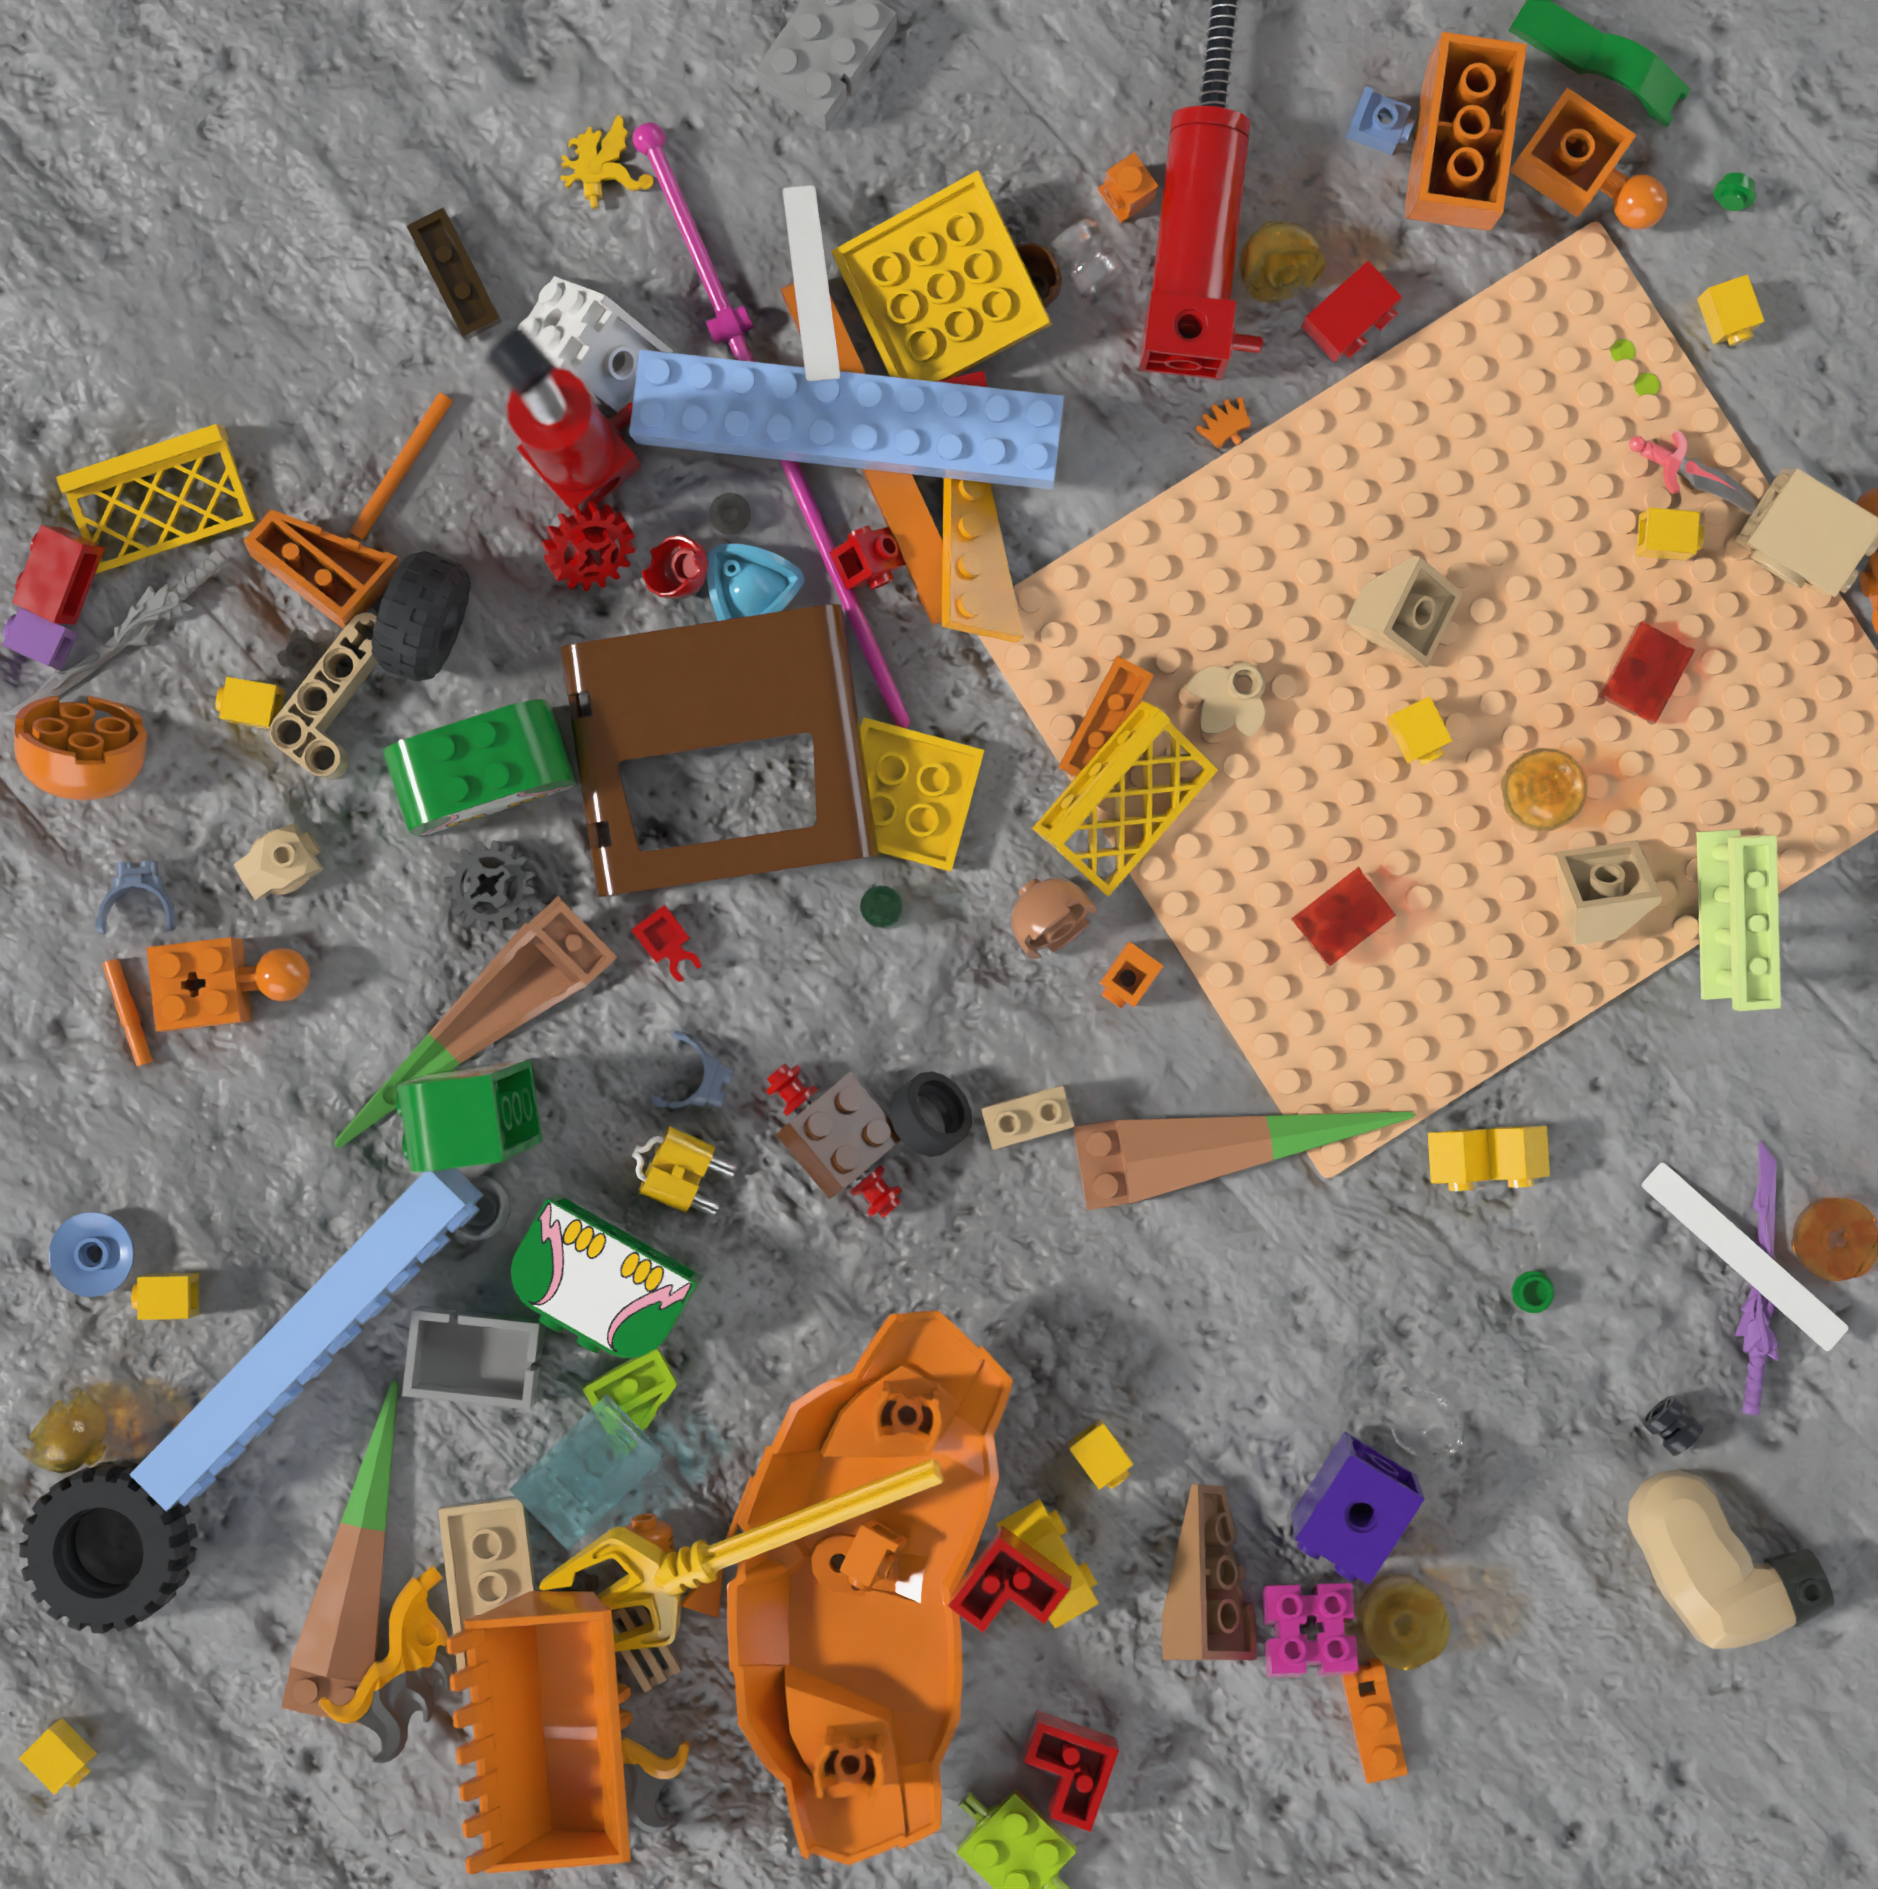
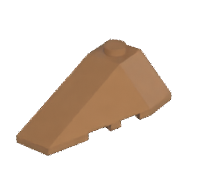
(1205, 1599)

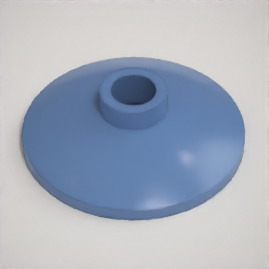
(72, 1260)

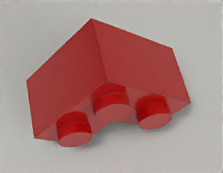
(1013, 1572)
(1080, 1759)

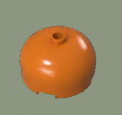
(70, 760)

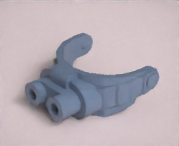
(133, 878)
(713, 1080)

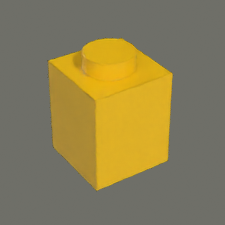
(1731, 311)
(1669, 534)
(249, 702)
(1419, 731)
(166, 1296)
(1101, 1455)
(59, 1757)

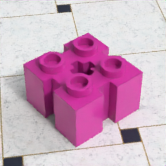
(1328, 1609)

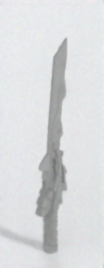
(134, 630)

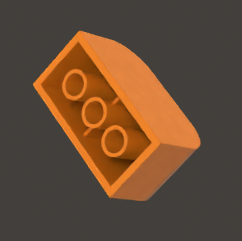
(1465, 131)

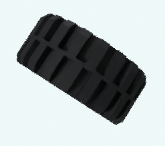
(63, 1578)

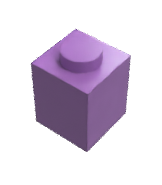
(38, 638)

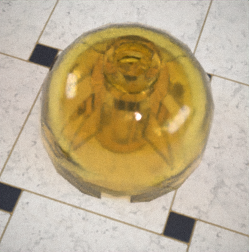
(1280, 259)
(1526, 791)
(69, 1435)

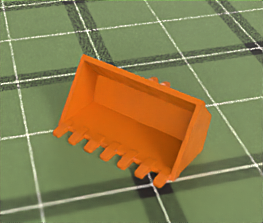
(543, 1734)

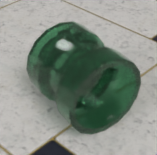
(883, 912)

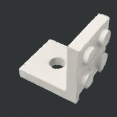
(583, 335)

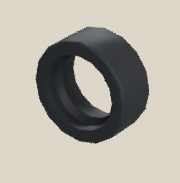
(913, 1127)

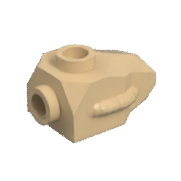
(279, 862)

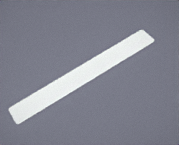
(811, 283)
(1745, 1256)

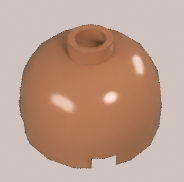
(1049, 915)

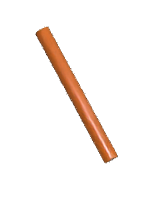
(401, 466)

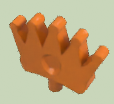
(1226, 424)

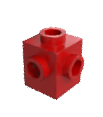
(867, 558)

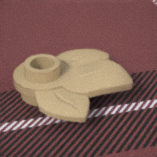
(1225, 703)

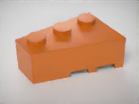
(323, 568)

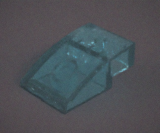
(587, 1472)

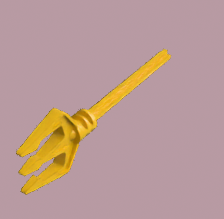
(662, 1578)

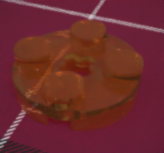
(1811, 1239)

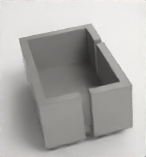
(819, 49)
(473, 1357)

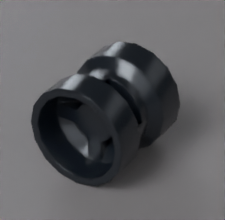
(1672, 1425)

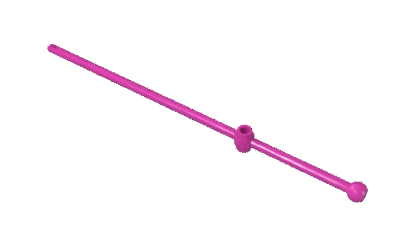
(730, 326)

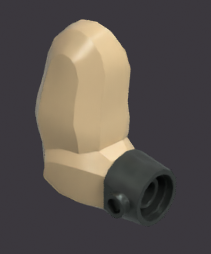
(1711, 1574)

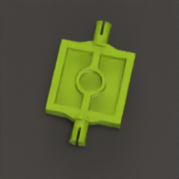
(1014, 1844)

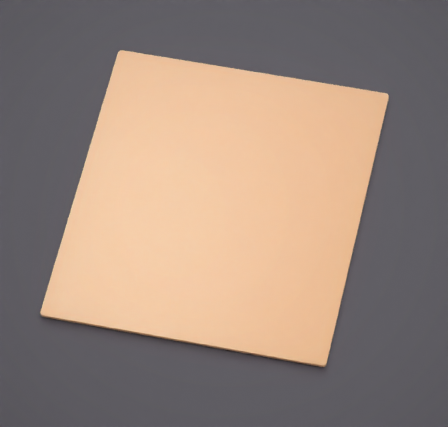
(1513, 475)

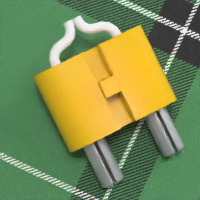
(677, 1170)

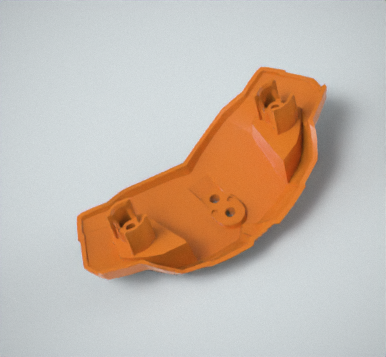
(848, 1685)

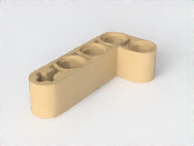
(338, 692)

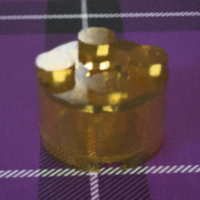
(1413, 1643)

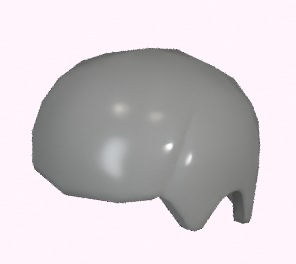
(493, 1210)

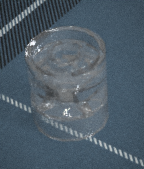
(1084, 254)

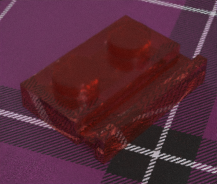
(1646, 673)
(1343, 917)

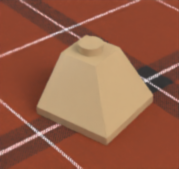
(1406, 610)
(1604, 890)

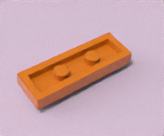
(1111, 706)

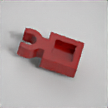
(664, 938)

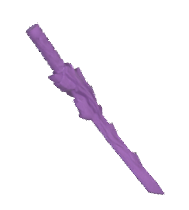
(1757, 1308)

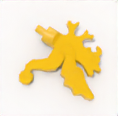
(599, 167)

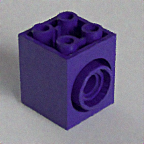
(1361, 1534)

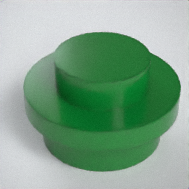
(1735, 191)
(1532, 1291)

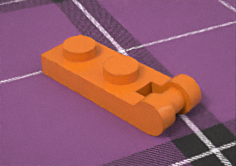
(1374, 1723)

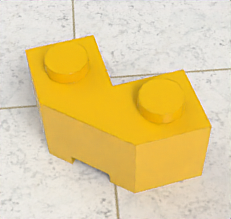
(1489, 1154)
(1044, 1534)

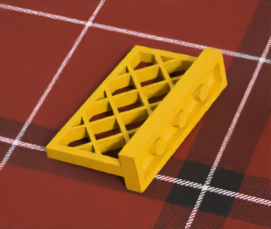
(147, 462)
(1099, 778)

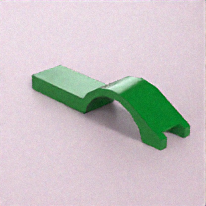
(1607, 55)

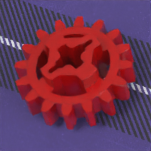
(588, 546)

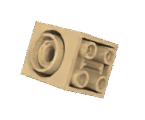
(1809, 534)

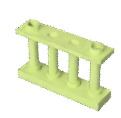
(1739, 919)

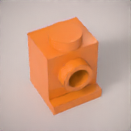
(1128, 188)
(1141, 965)
(871, 1554)

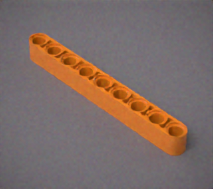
(895, 494)

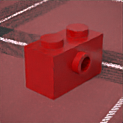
(1351, 312)
(57, 574)

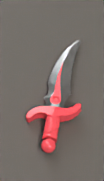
(1699, 475)

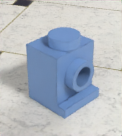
(1369, 131)

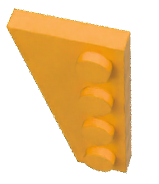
(975, 567)

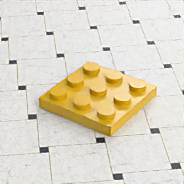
(918, 792)

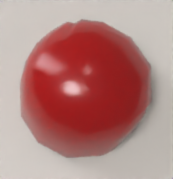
(676, 568)

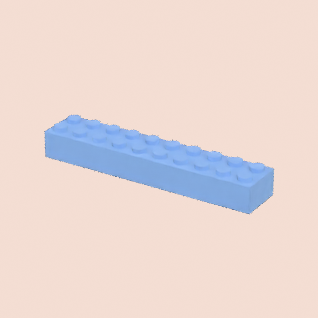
(846, 420)
(300, 1342)

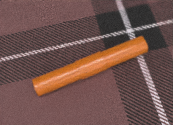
(127, 1012)

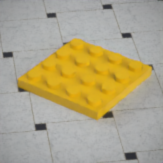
(942, 284)

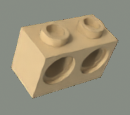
(1027, 1117)

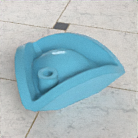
(750, 581)

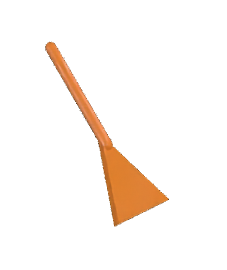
(707, 1596)

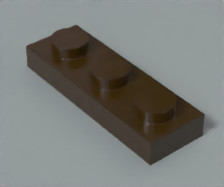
(454, 274)

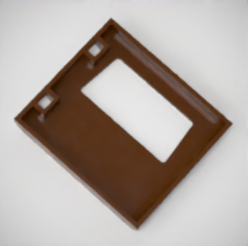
(714, 690)

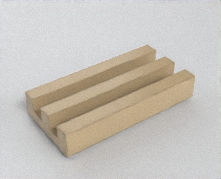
(660, 1675)

